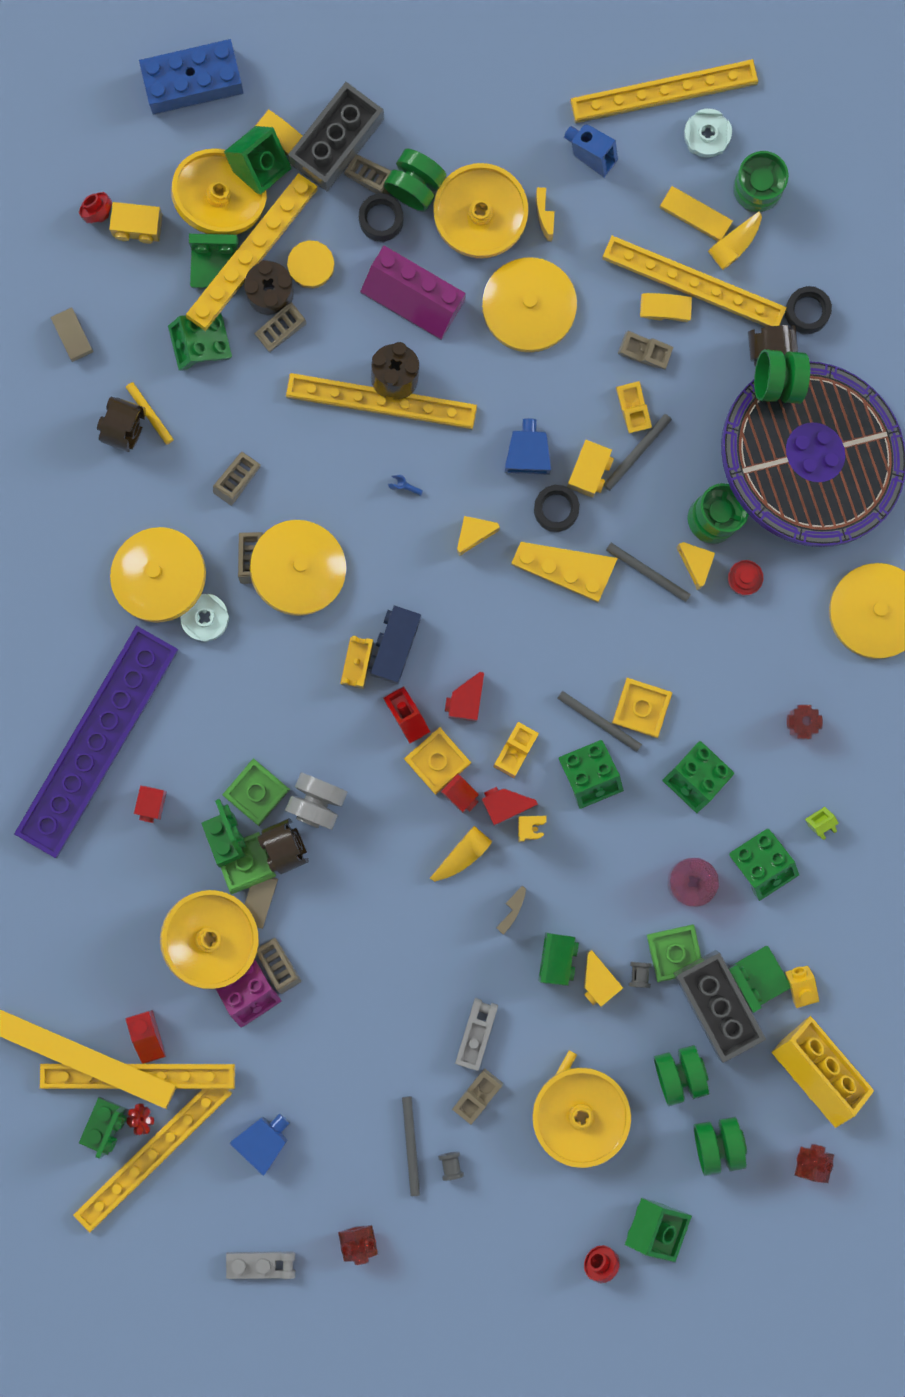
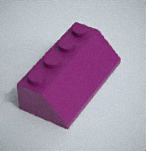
(412, 292)

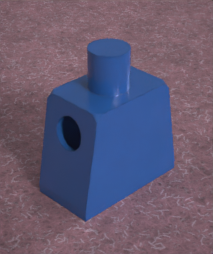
(593, 148)
(528, 450)
(262, 1142)

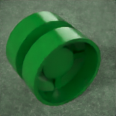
(415, 179)
(760, 181)
(782, 376)
(716, 514)
(688, 1073)
(726, 1145)

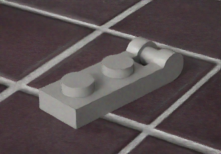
(476, 1035)
(259, 1265)

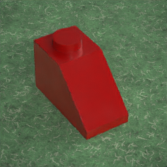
(466, 699)
(406, 714)
(460, 794)
(505, 804)
(145, 1036)

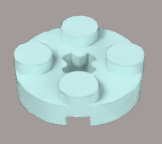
(718, 125)
(218, 619)

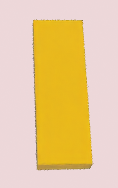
(696, 214)

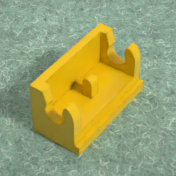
(357, 662)
(525, 828)

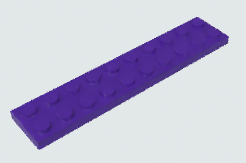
(96, 742)

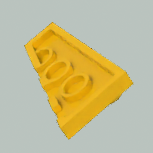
(570, 569)

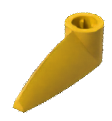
(736, 242)
(463, 855)

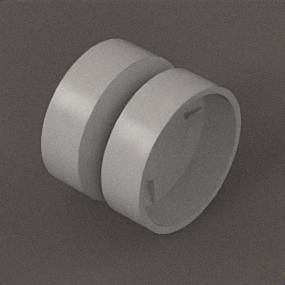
(313, 807)

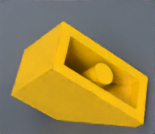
(599, 981)

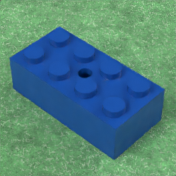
(170, 79)

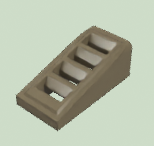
(377, 186)
(275, 321)
(231, 497)
(245, 577)
(287, 984)

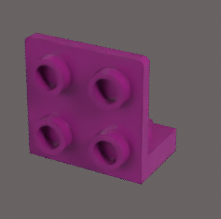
(249, 996)

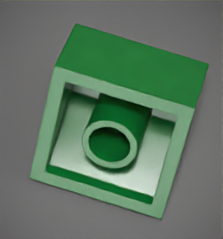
(258, 158)
(557, 959)
(658, 1230)

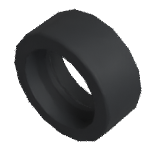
(381, 199)
(821, 297)
(556, 490)

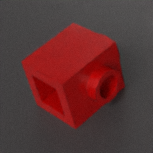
(150, 803)

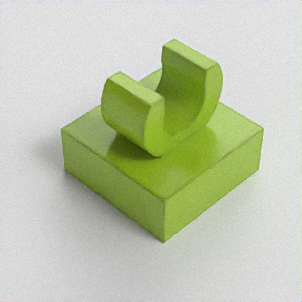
(822, 821)

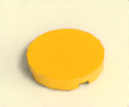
(310, 264)

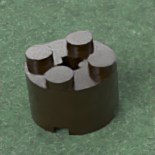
(267, 274)
(772, 338)
(395, 371)
(121, 424)
(283, 847)

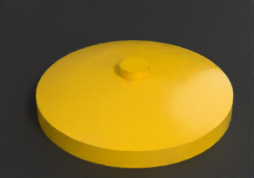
(213, 196)
(480, 210)
(529, 304)
(297, 567)
(158, 574)
(870, 611)
(209, 939)
(581, 1117)

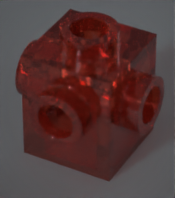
(795, 723)
(814, 1163)
(358, 1244)

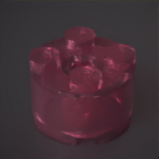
(706, 885)

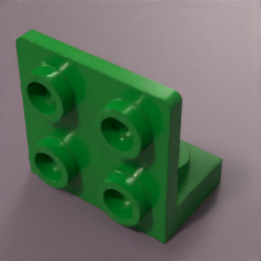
(209, 256)
(196, 345)
(591, 774)
(698, 777)
(224, 836)
(764, 864)
(759, 978)
(102, 1126)

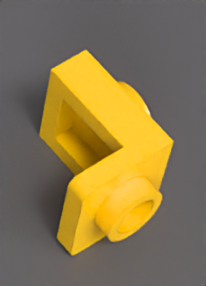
(802, 986)

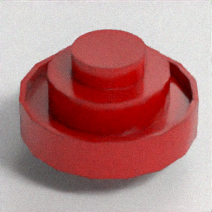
(95, 207)
(745, 577)
(601, 1264)

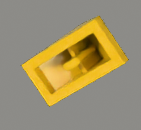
(474, 532)
(696, 561)

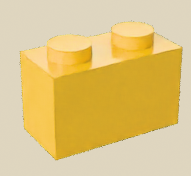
(135, 222)
(590, 468)

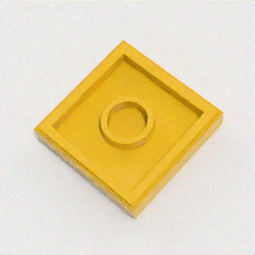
(642, 707)
(437, 760)

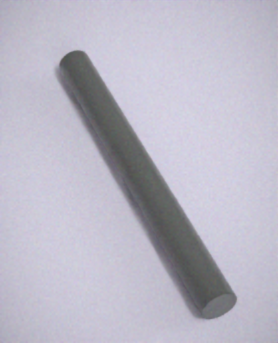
(637, 452)
(648, 572)
(599, 721)
(411, 1146)

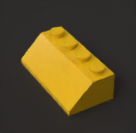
(823, 1072)

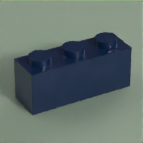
(394, 644)

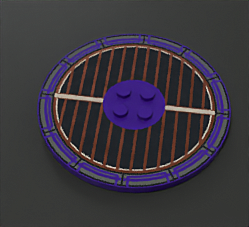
(817, 466)

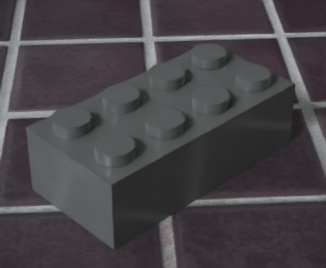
(336, 136)
(719, 1006)

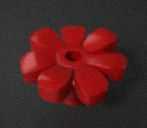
(139, 1119)

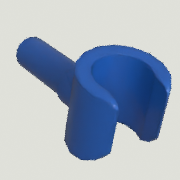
(403, 484)

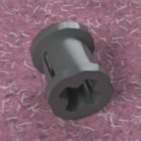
(640, 974)
(451, 1166)

